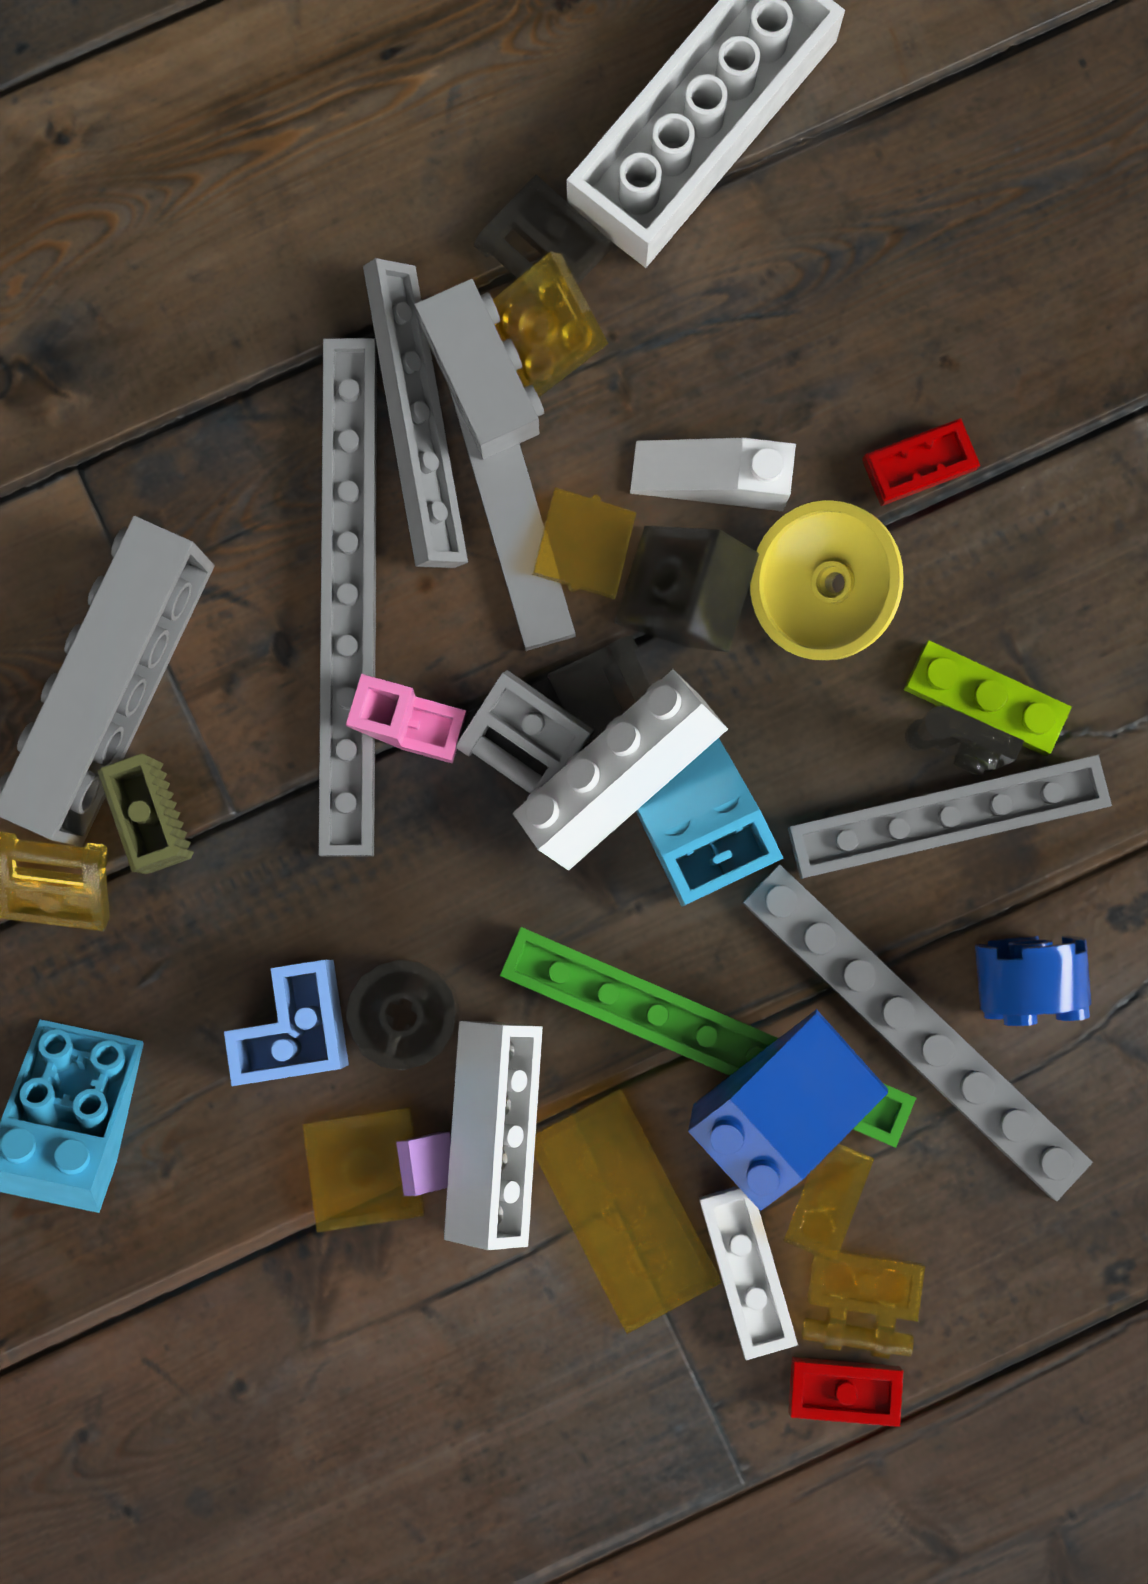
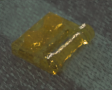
(54, 895)

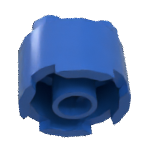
(1033, 978)

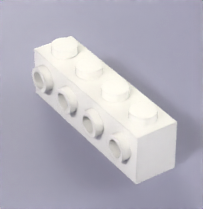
(619, 770)
(493, 1135)

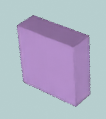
(424, 1163)

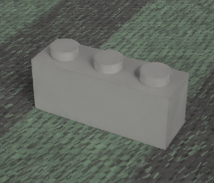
(480, 368)

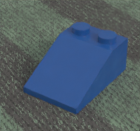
(785, 1109)

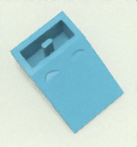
(707, 827)
(67, 1115)

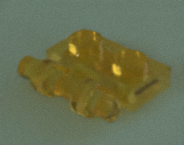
(869, 1286)

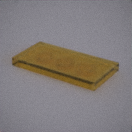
(624, 1211)

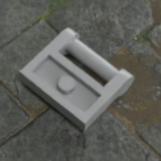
(528, 722)

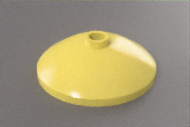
(796, 574)

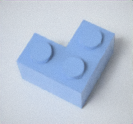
(307, 1032)

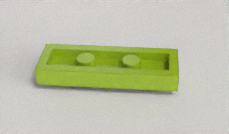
(988, 697)

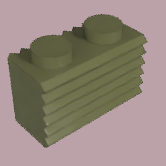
(145, 814)

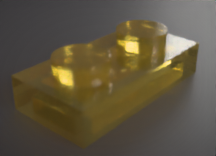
(829, 1202)

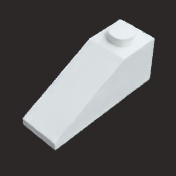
(716, 471)

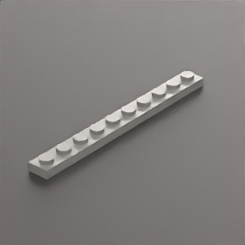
(347, 593)

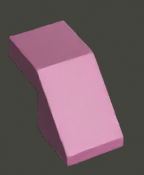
(405, 721)

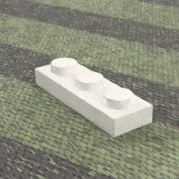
(748, 1273)

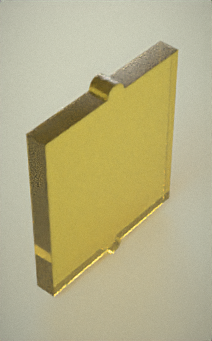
(584, 543)

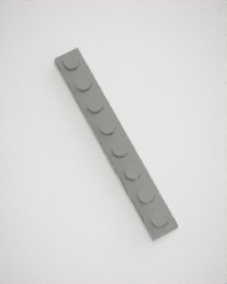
(917, 1033)

